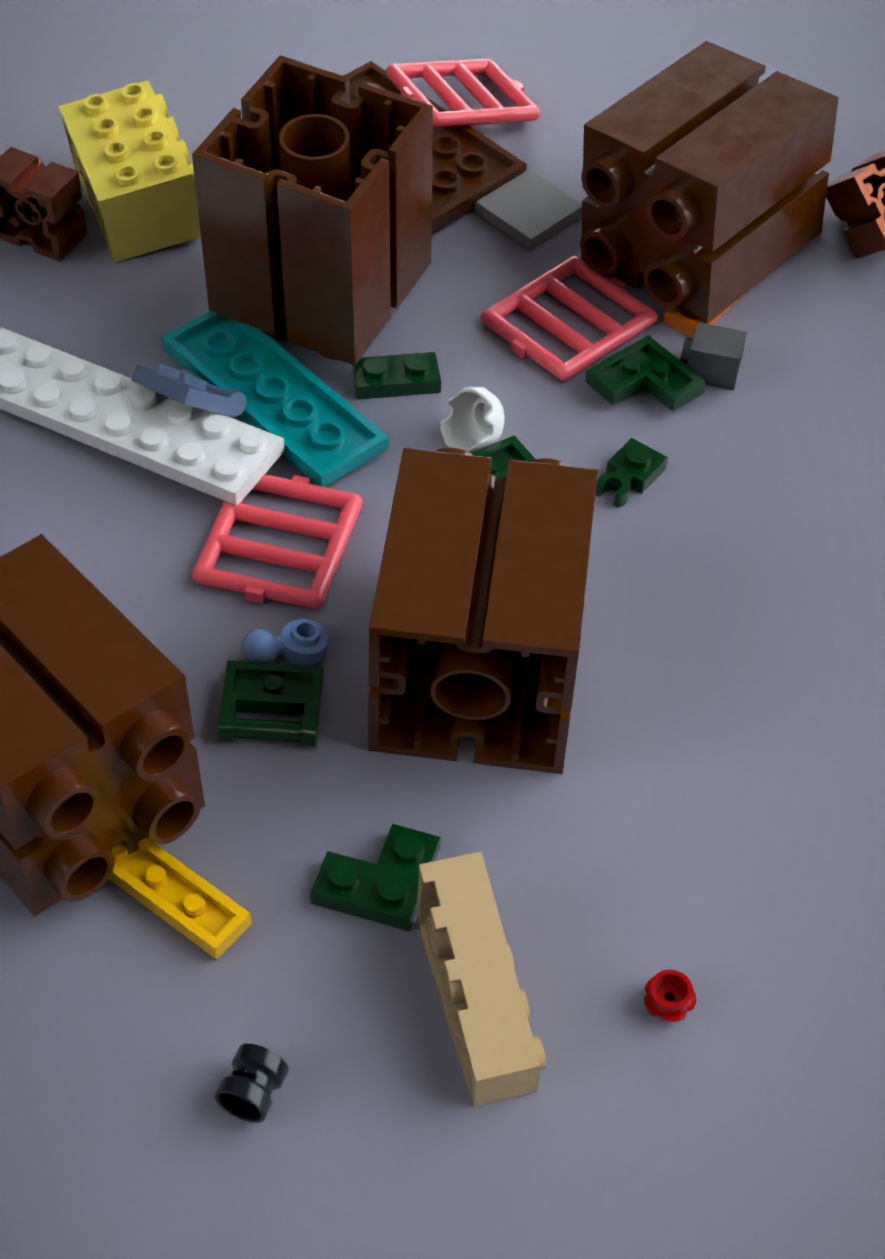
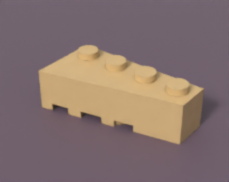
(477, 979)

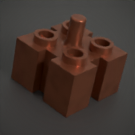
(861, 203)
(40, 204)

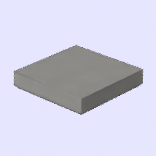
(529, 209)

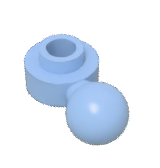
(300, 643)

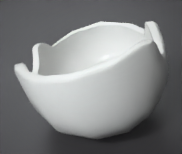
(474, 420)

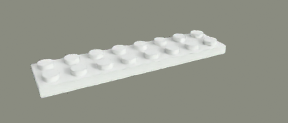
(132, 420)

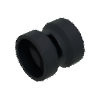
(251, 1083)

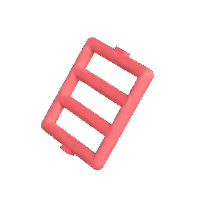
(464, 71)
(587, 351)
(324, 566)

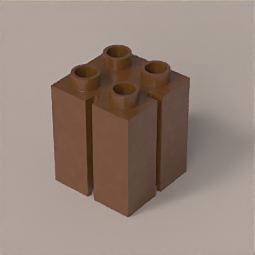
(705, 179)
(315, 207)
(480, 608)
(87, 733)

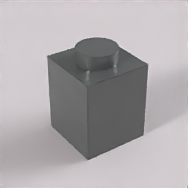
(715, 354)

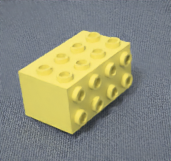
(133, 169)

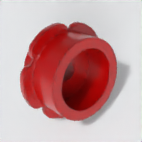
(674, 984)

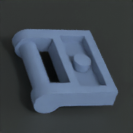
(190, 389)

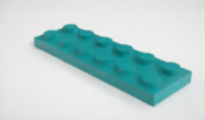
(283, 397)

